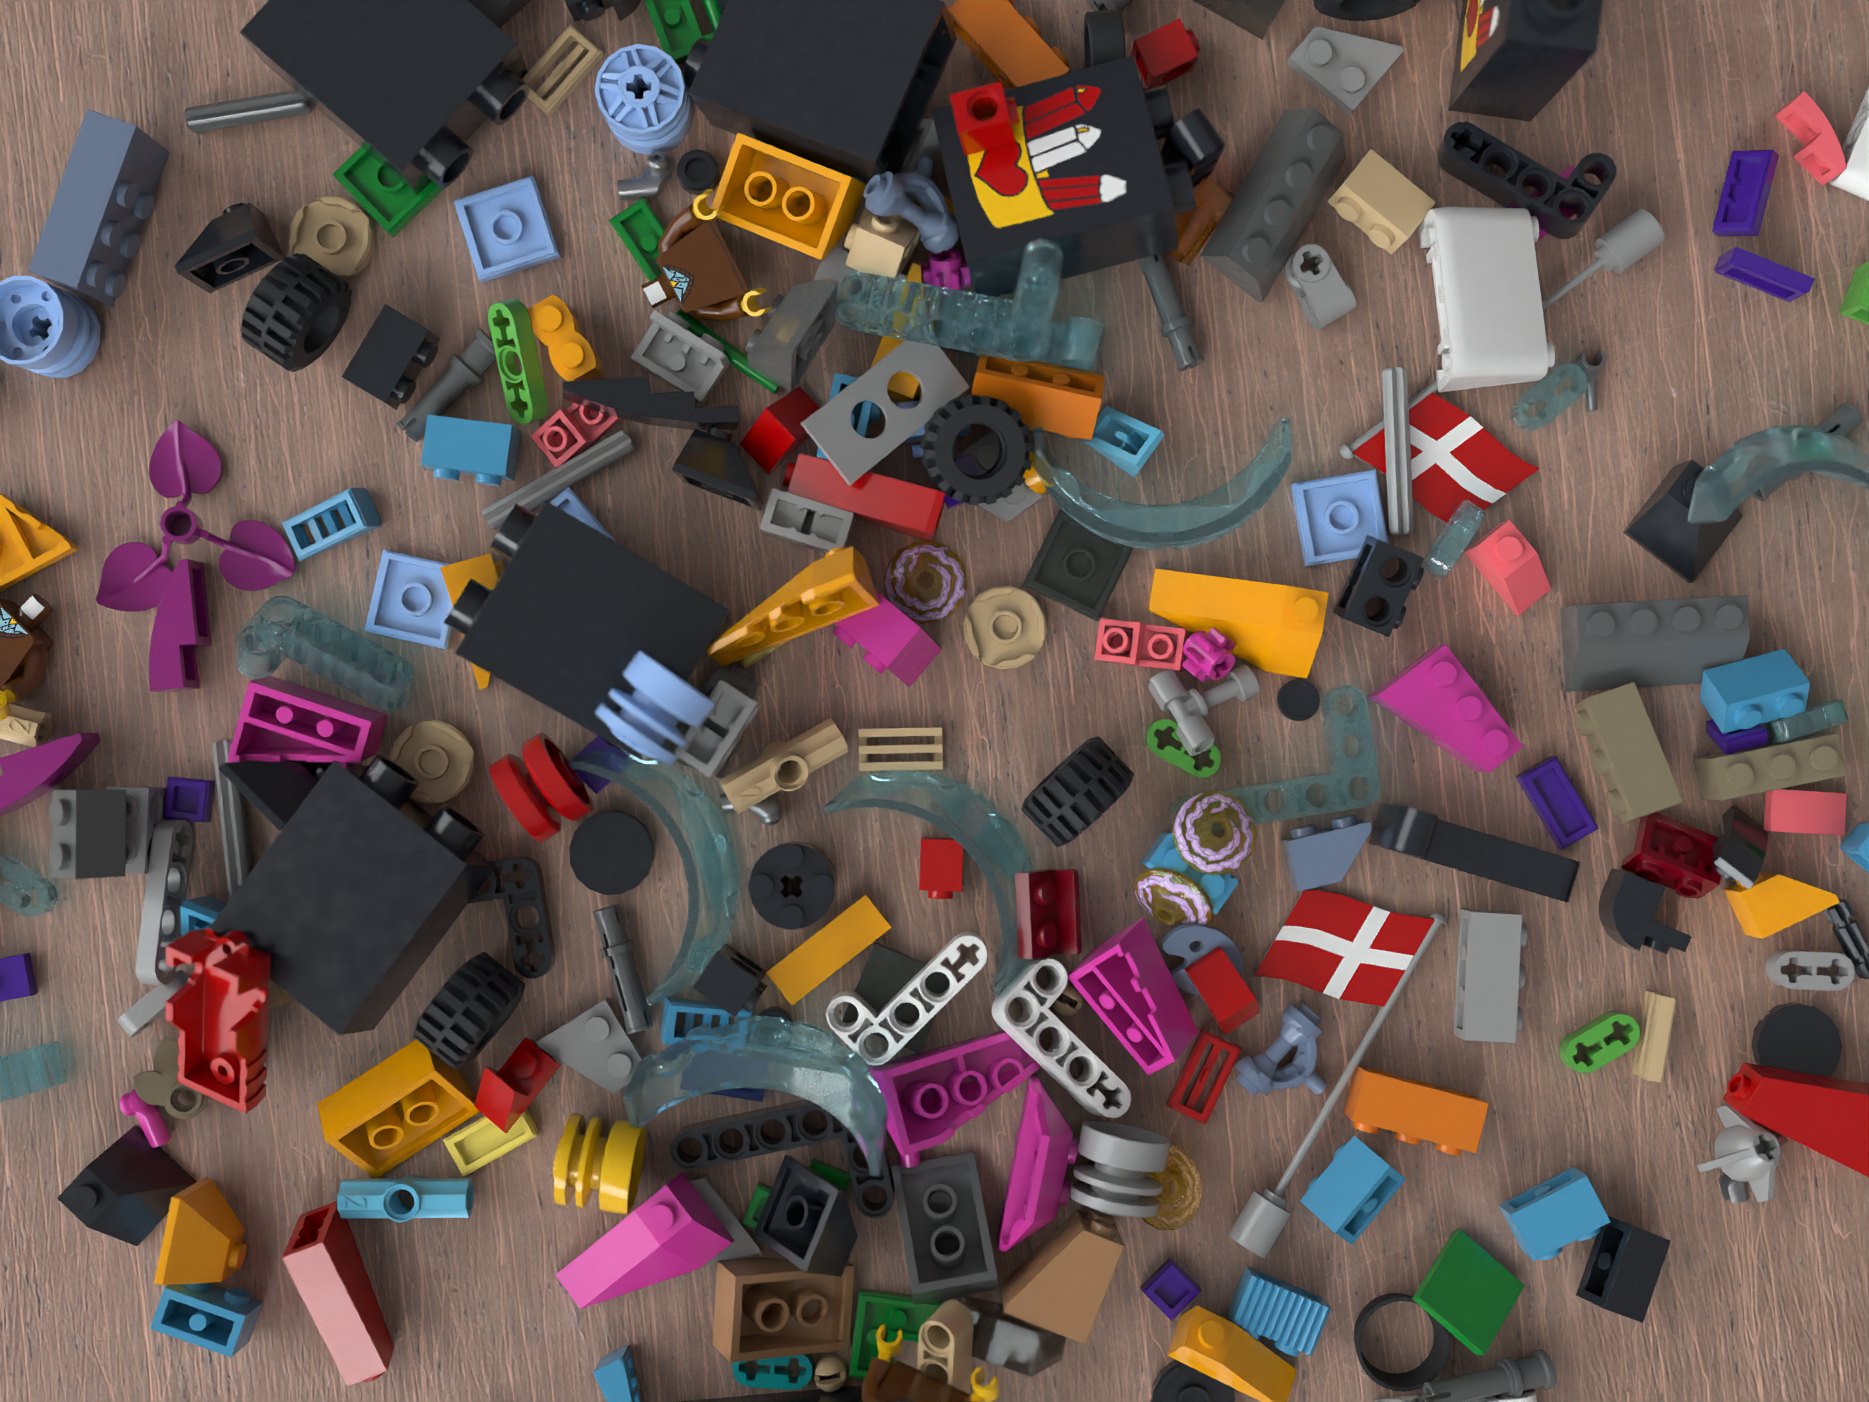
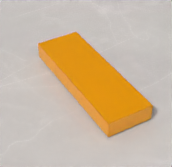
(828, 949)

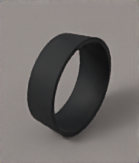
(1417, 1377)

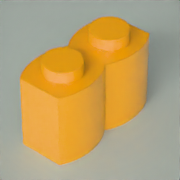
(564, 338)

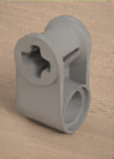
(1321, 290)

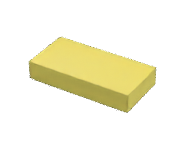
(484, 1141)

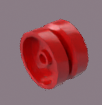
(541, 787)

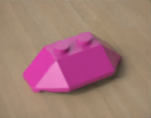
(1037, 1167)

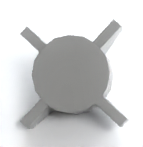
(1747, 1152)

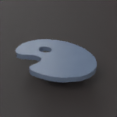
(1182, 942)

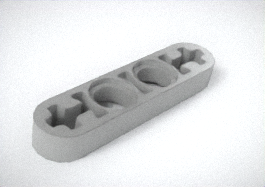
(162, 900)

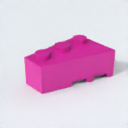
(890, 640)
(302, 724)

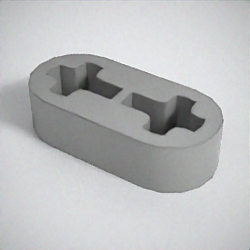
(1810, 961)
(151, 1006)

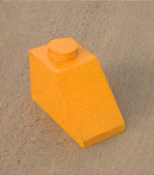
(1775, 903)

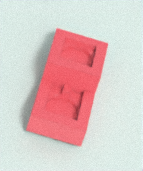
(1821, 149)
(1805, 812)

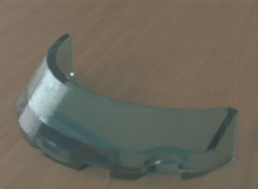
(1769, 456)
(1176, 524)
(966, 819)
(703, 847)
(769, 1056)

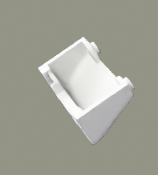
(1486, 296)

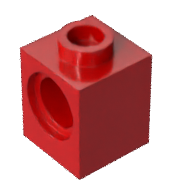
(1165, 53)
(976, 103)
(940, 867)

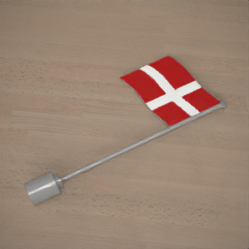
(1449, 449)
(1349, 955)

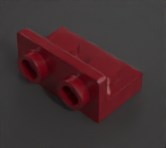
(1674, 856)
(1047, 913)

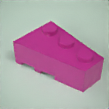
(1449, 709)
(1136, 997)

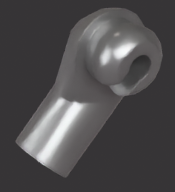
(652, 180)
(767, 809)

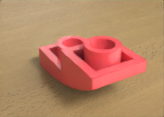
(572, 432)
(1141, 644)

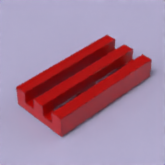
(1218, 1043)

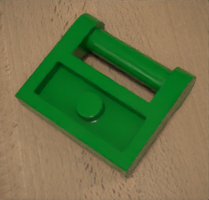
(678, 26)

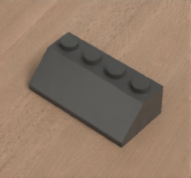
(1276, 201)
(1651, 641)

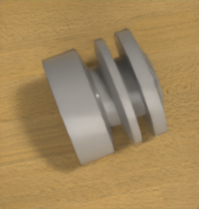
(1118, 1178)

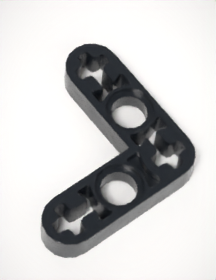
(516, 897)

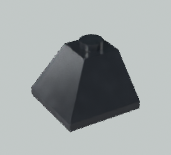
(230, 249)
(717, 467)
(1664, 525)
(274, 787)
(126, 1188)
(807, 1220)

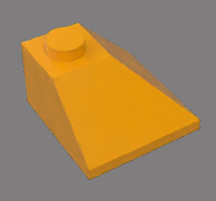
(200, 1238)

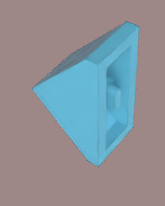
(1124, 440)

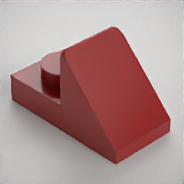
(509, 1092)

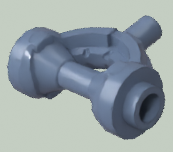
(888, 196)
(1298, 1030)

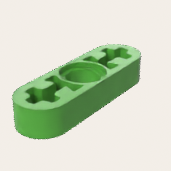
(512, 321)

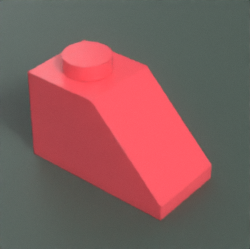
(1510, 566)

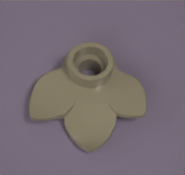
(161, 1085)

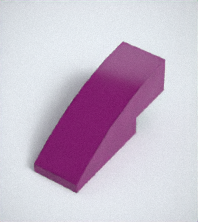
(178, 629)
(38, 769)

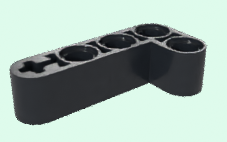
(1522, 172)

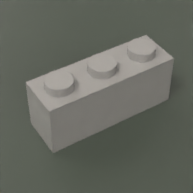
(1489, 975)

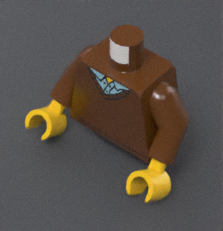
(701, 269)
(22, 649)
(907, 1384)

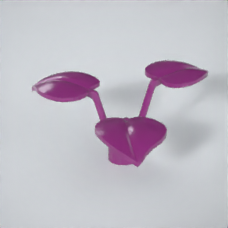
(183, 465)

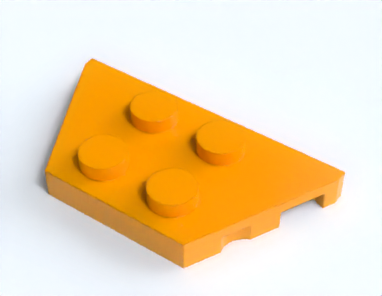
(27, 543)

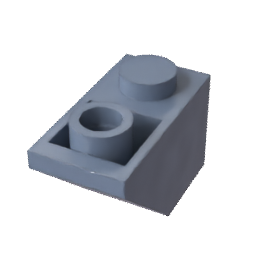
(1324, 854)

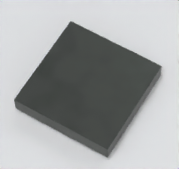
(1077, 567)
(883, 978)

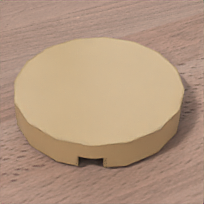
(334, 235)
(1004, 627)
(438, 758)

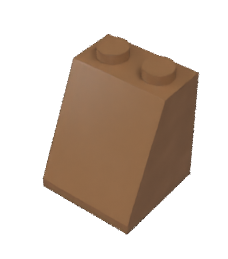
(1066, 1276)

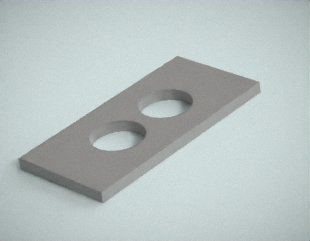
(832, 424)

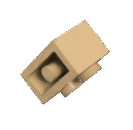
(1381, 202)
(881, 244)

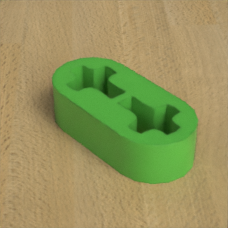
(1177, 757)
(1604, 1050)

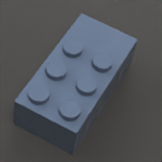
(100, 209)

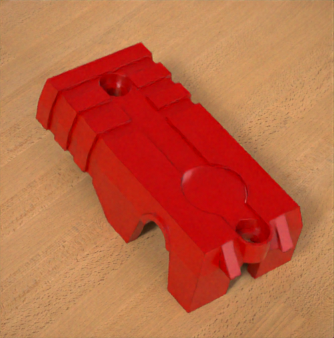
(222, 1016)

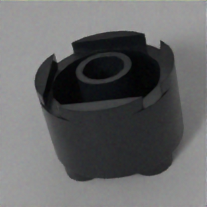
(793, 909)

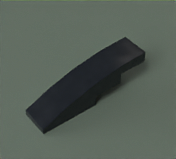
(633, 401)

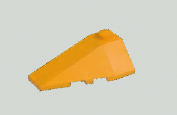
(811, 600)
(1268, 622)

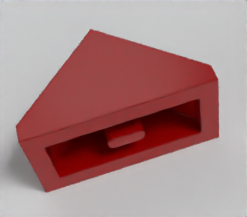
(779, 430)
(1223, 990)

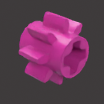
(946, 270)
(1208, 655)

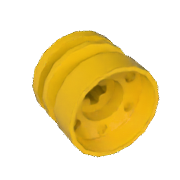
(599, 1164)

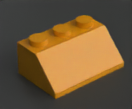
(786, 197)
(396, 1109)

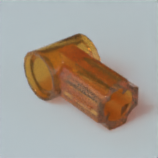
(1198, 225)

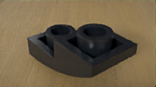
(1741, 848)

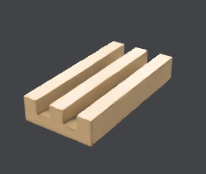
(572, 80)
(936, 748)
(1654, 1036)

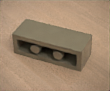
(1627, 753)
(1770, 767)

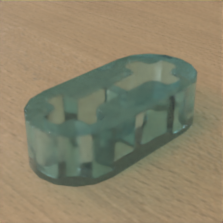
(1555, 404)
(1453, 539)
(1812, 720)
(27, 879)

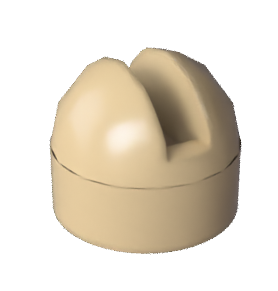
(1063, 1008)
(829, 1365)

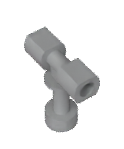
(1192, 708)

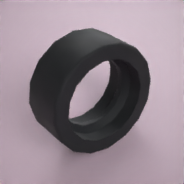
(1103, 37)

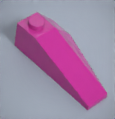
(947, 1086)
(654, 1243)

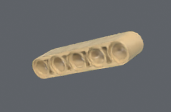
(947, 1345)

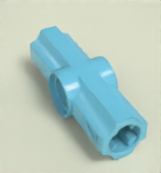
(431, 1198)

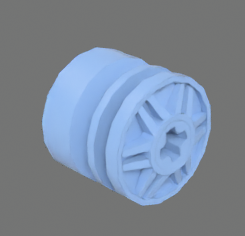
(663, 113)
(46, 328)
(654, 709)

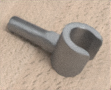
(1591, 373)
(1733, 1189)

